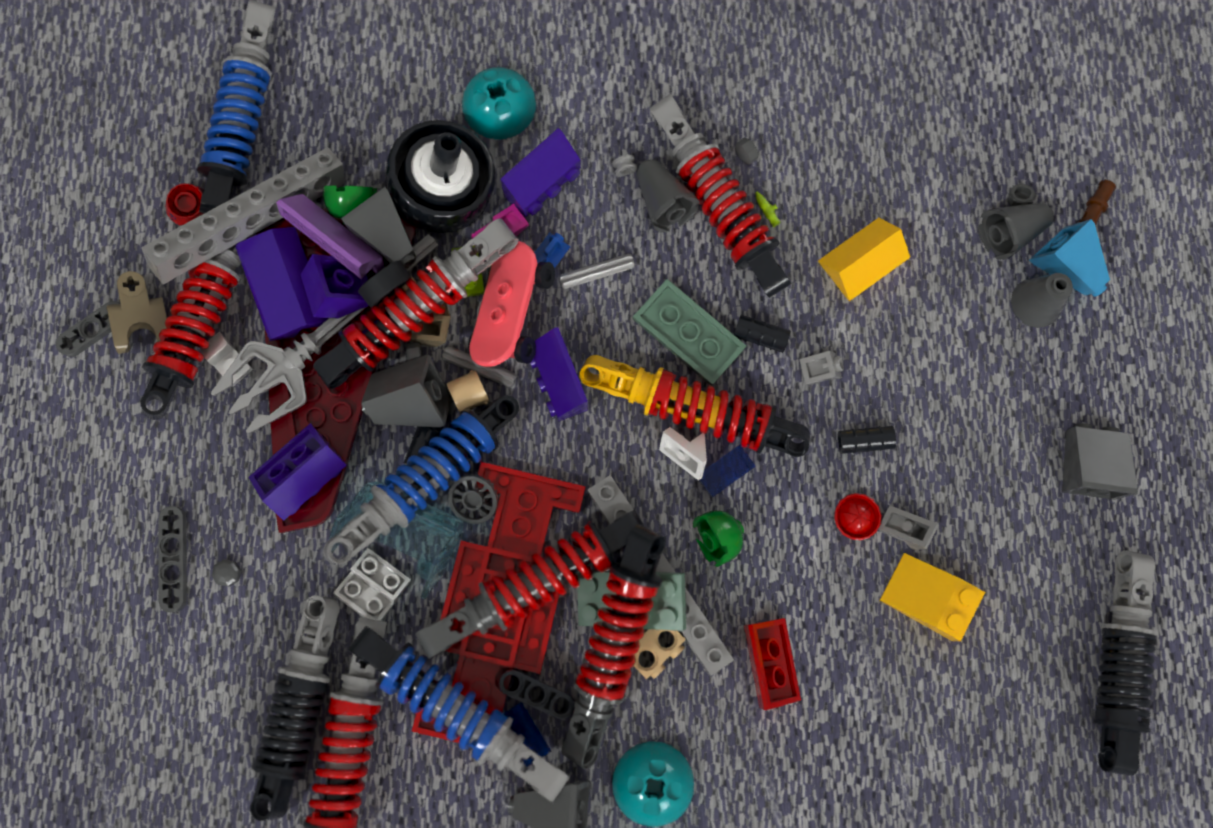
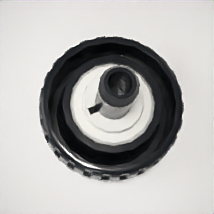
(440, 176)

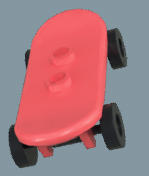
(505, 308)

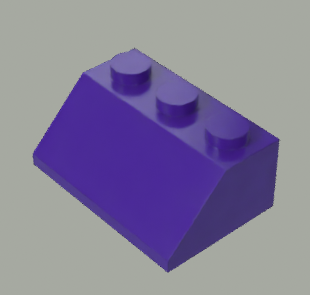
(541, 174)
(558, 376)
(296, 472)

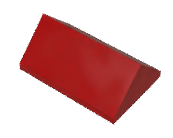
(772, 663)

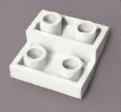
(372, 586)

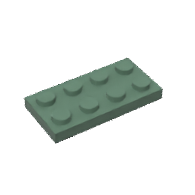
(689, 332)
(668, 606)

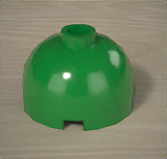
(345, 199)
(720, 535)

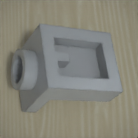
(821, 367)

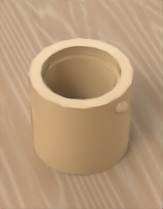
(468, 391)

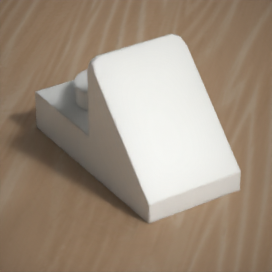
(221, 356)
(686, 454)

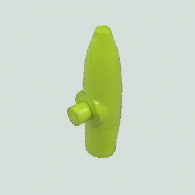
(767, 209)

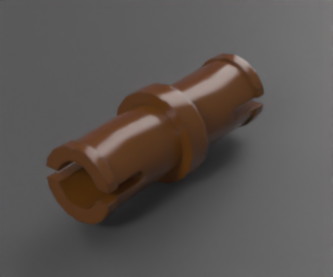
(1099, 202)

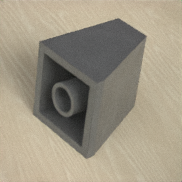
(408, 395)
(1098, 463)

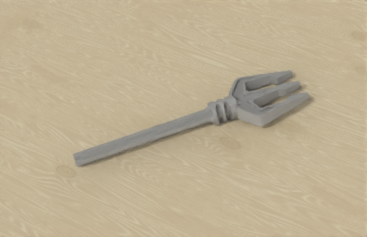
(287, 364)

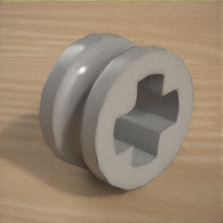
(624, 165)

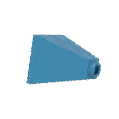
(1077, 255)

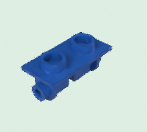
(552, 249)

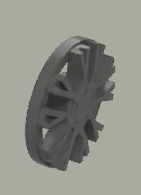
(473, 499)

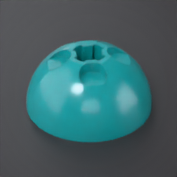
(501, 114)
(642, 772)

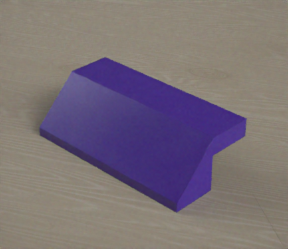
(274, 271)

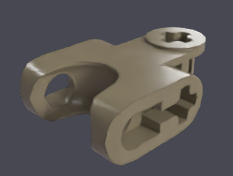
(134, 311)

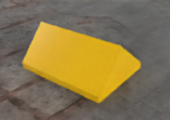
(866, 257)

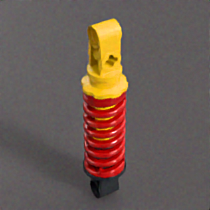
(663, 394)

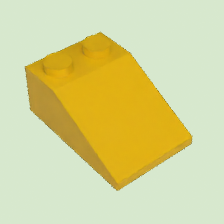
(932, 597)

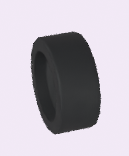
(384, 283)

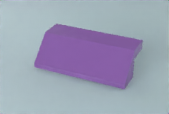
(330, 235)

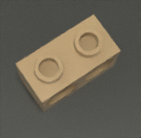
(650, 643)

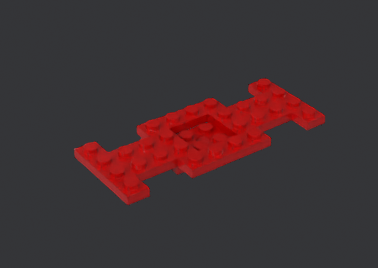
(515, 536)

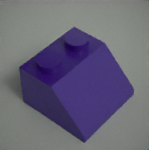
(331, 287)

